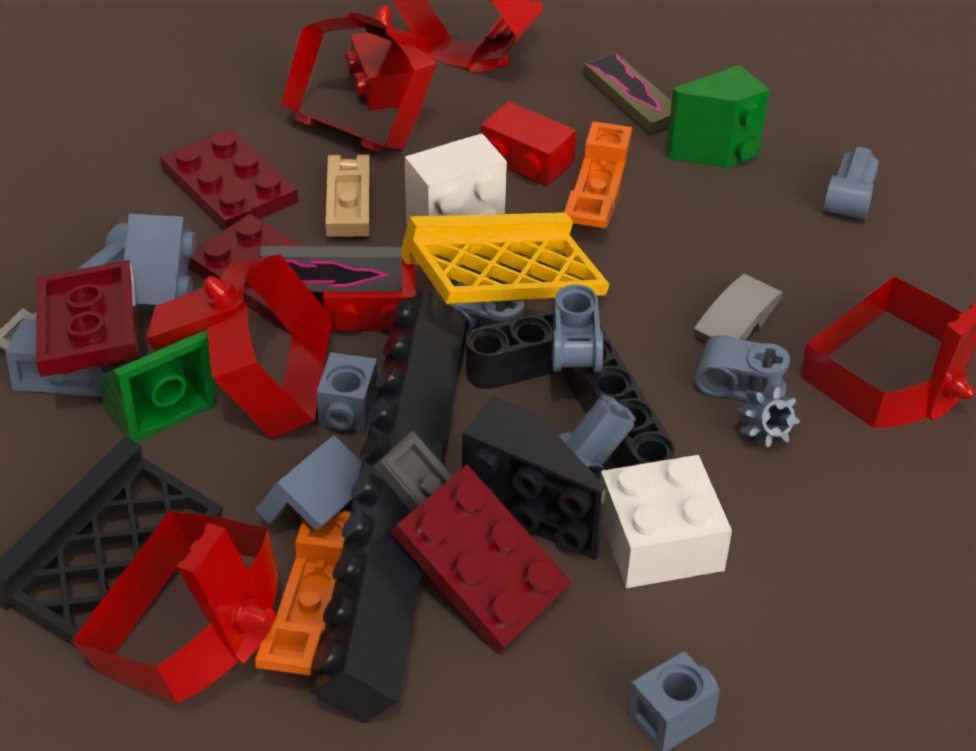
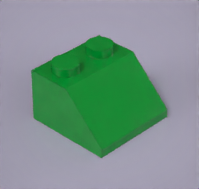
(718, 119)
(160, 388)

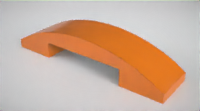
(600, 175)
(299, 620)

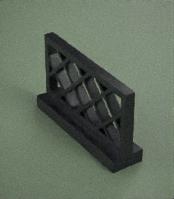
(67, 527)

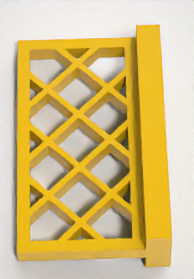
(486, 241)

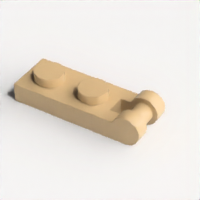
(348, 196)

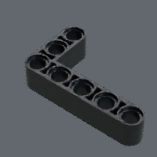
(523, 351)

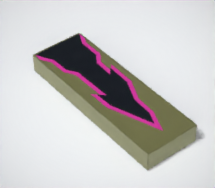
(630, 91)

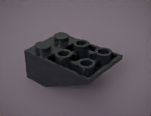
(535, 475)

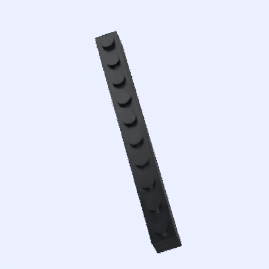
(376, 578)

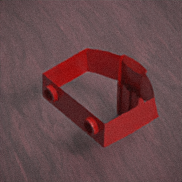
(379, 25)
(474, 55)
(232, 358)
(909, 405)
(228, 593)

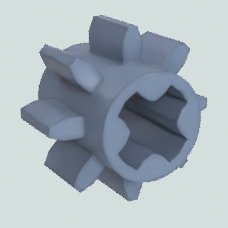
(779, 418)

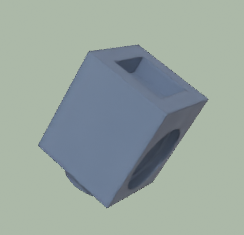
(347, 392)
(671, 720)

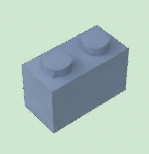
(159, 258)

